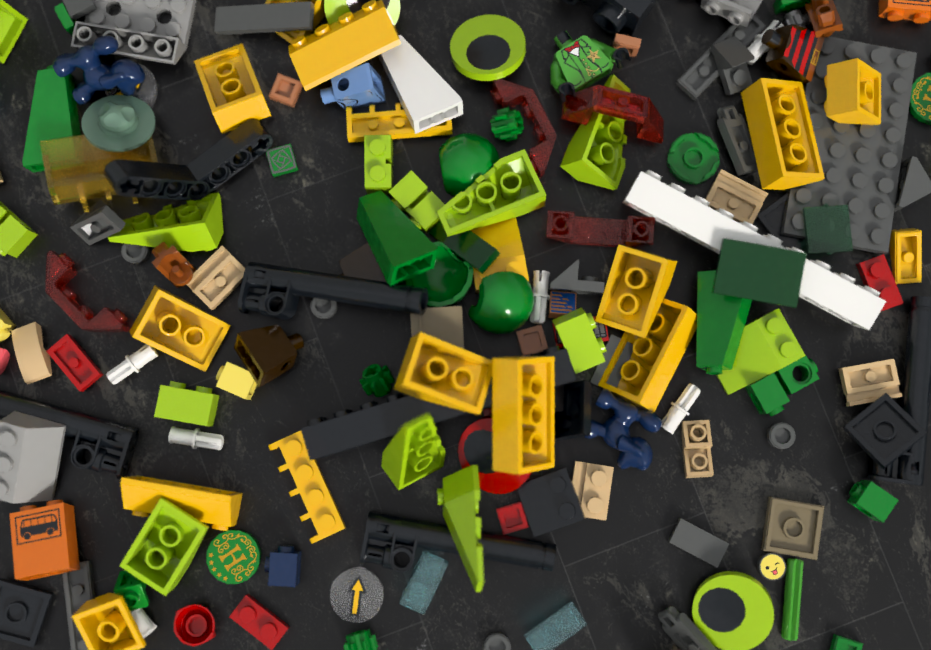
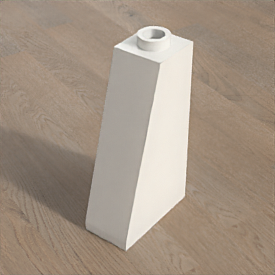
(420, 89)

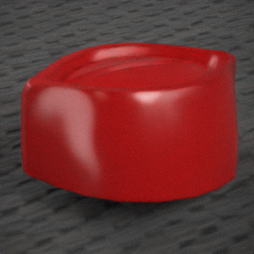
(194, 625)

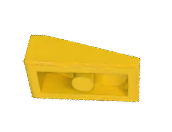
(906, 255)

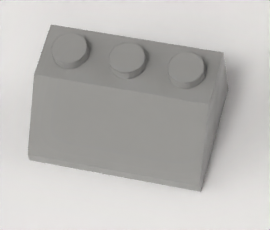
(29, 458)

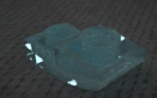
(424, 582)
(556, 628)

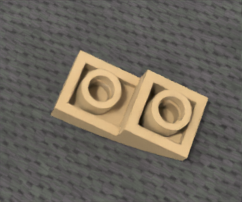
(30, 353)
(697, 449)

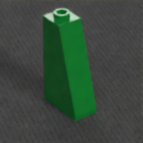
(51, 115)
(394, 239)
(718, 326)

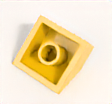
(853, 93)
(108, 624)

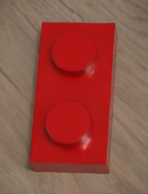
(878, 276)
(74, 362)
(259, 621)

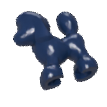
(97, 75)
(616, 433)

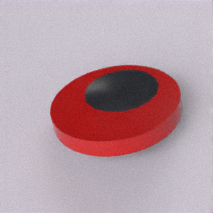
(476, 449)

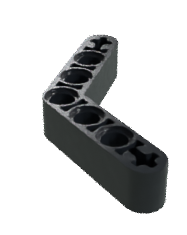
(199, 176)

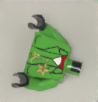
(582, 63)

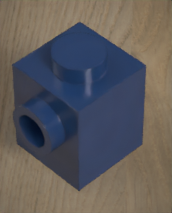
(283, 566)

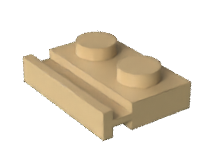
(736, 197)
(217, 278)
(869, 382)
(593, 488)

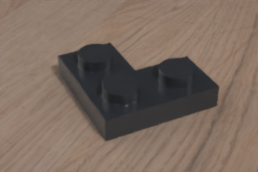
(576, 413)

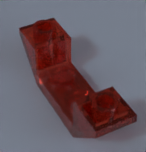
(511, 94)
(616, 104)
(600, 231)
(58, 274)

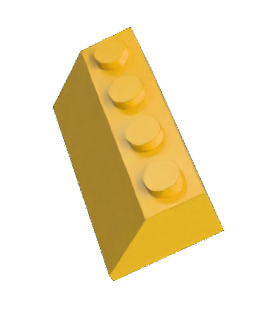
(343, 44)
(782, 134)
(653, 357)
(523, 414)
(203, 503)

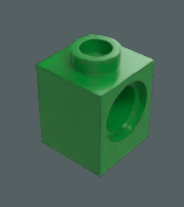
(809, 375)
(767, 395)
(872, 500)

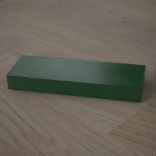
(468, 247)

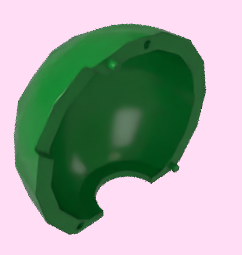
(464, 160)
(447, 280)
(503, 303)

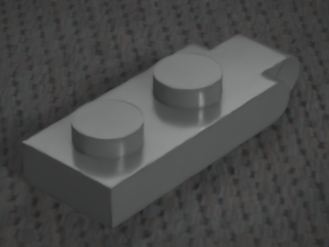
(737, 139)
(683, 630)

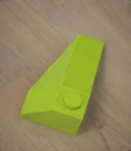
(597, 148)
(499, 195)
(186, 227)
(413, 452)
(459, 507)

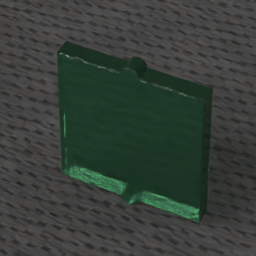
(827, 229)

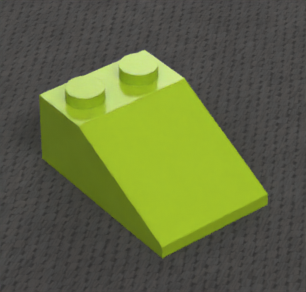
(763, 349)
(164, 547)

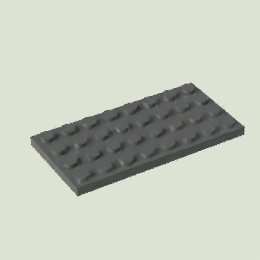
(857, 159)

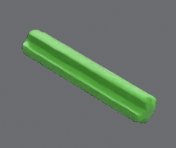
(792, 599)

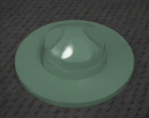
(118, 123)

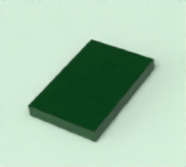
(759, 273)

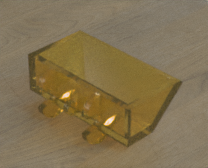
(77, 168)

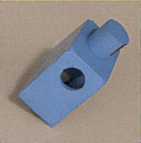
(355, 88)

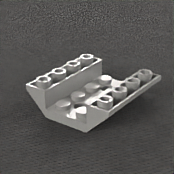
(139, 28)

